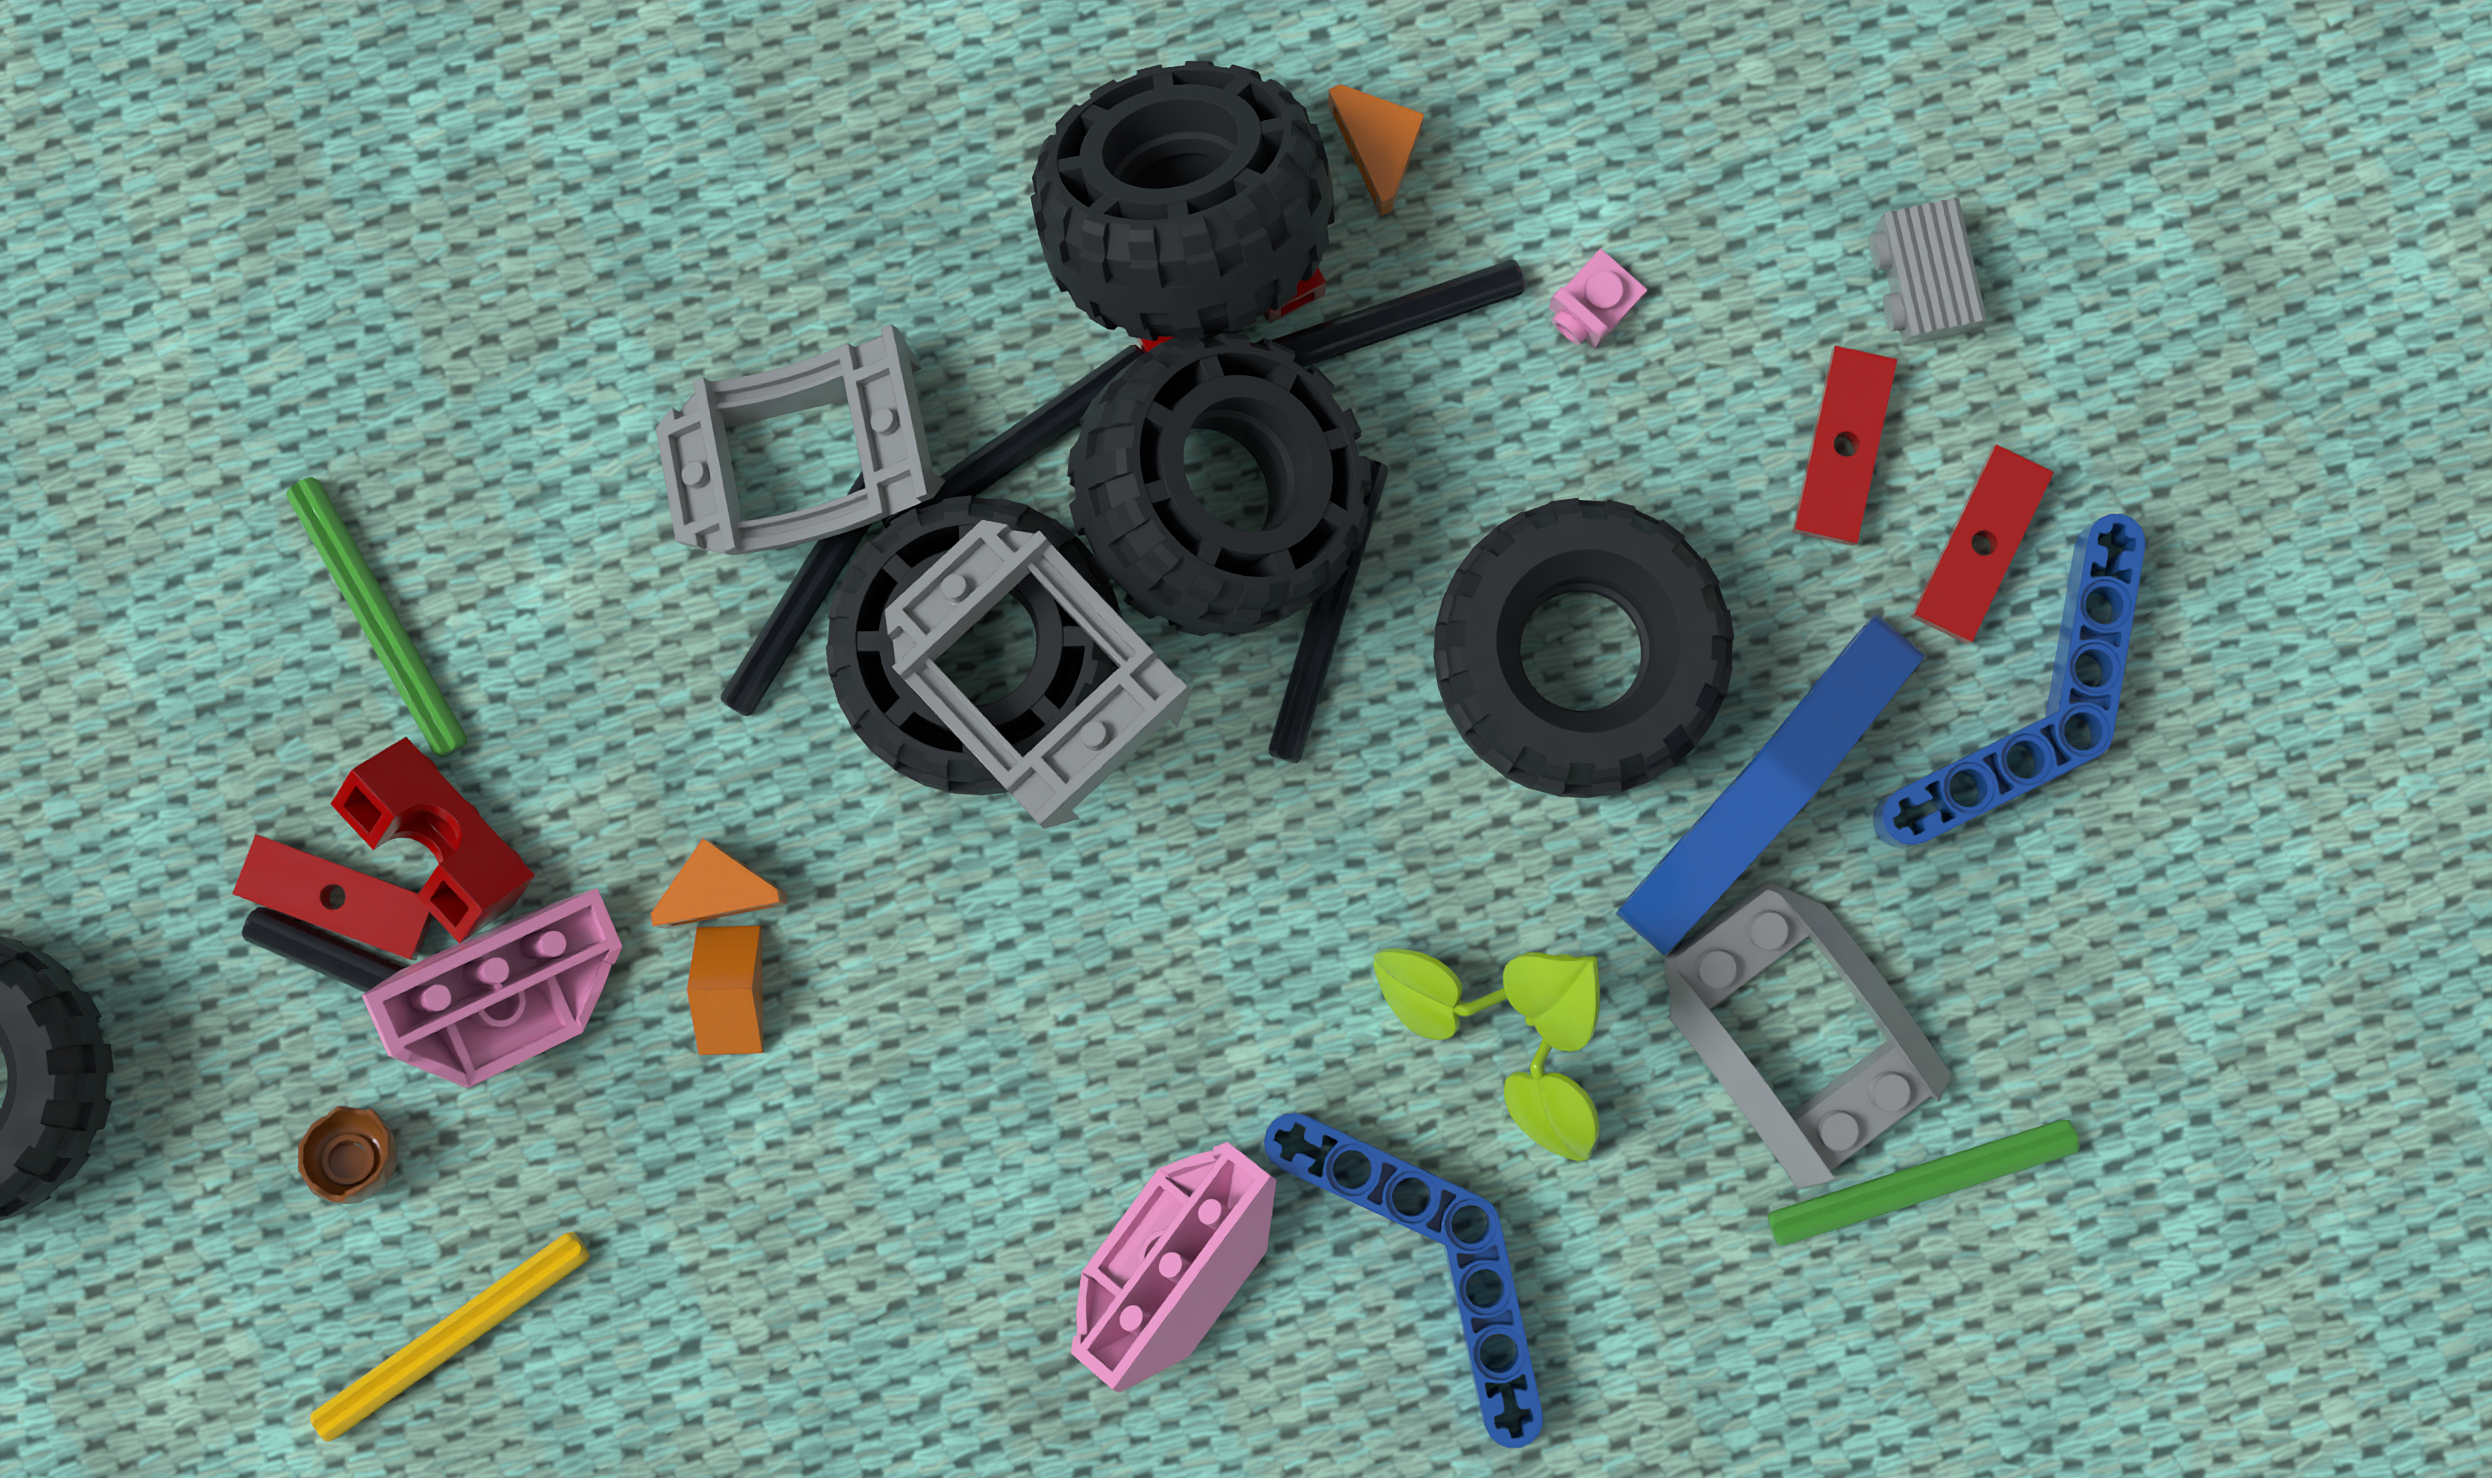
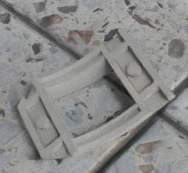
(886, 428)
(1096, 733)
(1856, 1103)

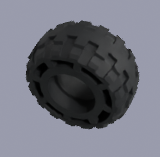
(1183, 200)
(1154, 530)
(1640, 568)
(890, 713)
(53, 1077)

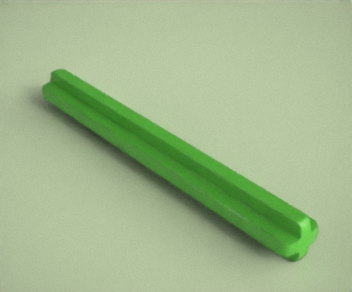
(376, 617)
(1923, 1182)

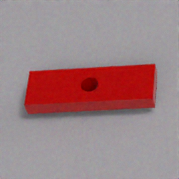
(1854, 409)
(1999, 511)
(302, 886)

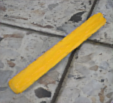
(449, 1336)

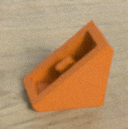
(1379, 139)
(714, 887)
(727, 990)

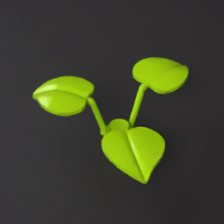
(1554, 995)

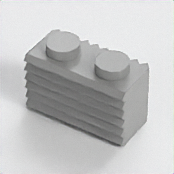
(1928, 272)

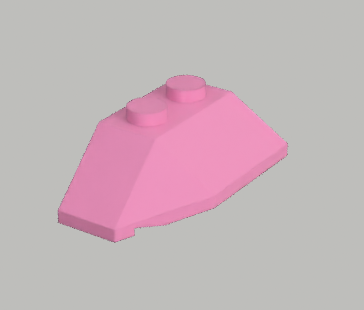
(499, 992)
(1172, 1265)

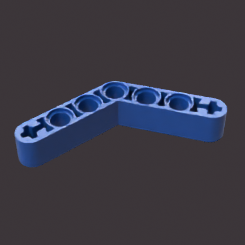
(2066, 699)
(1772, 785)
(1462, 1257)

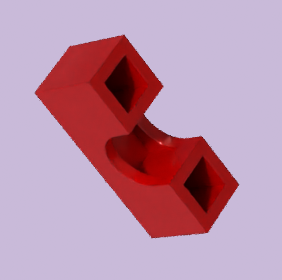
(407, 797)

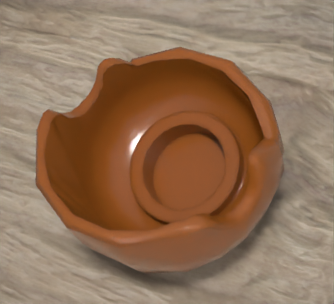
(338, 1167)

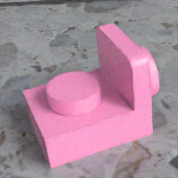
(1595, 300)

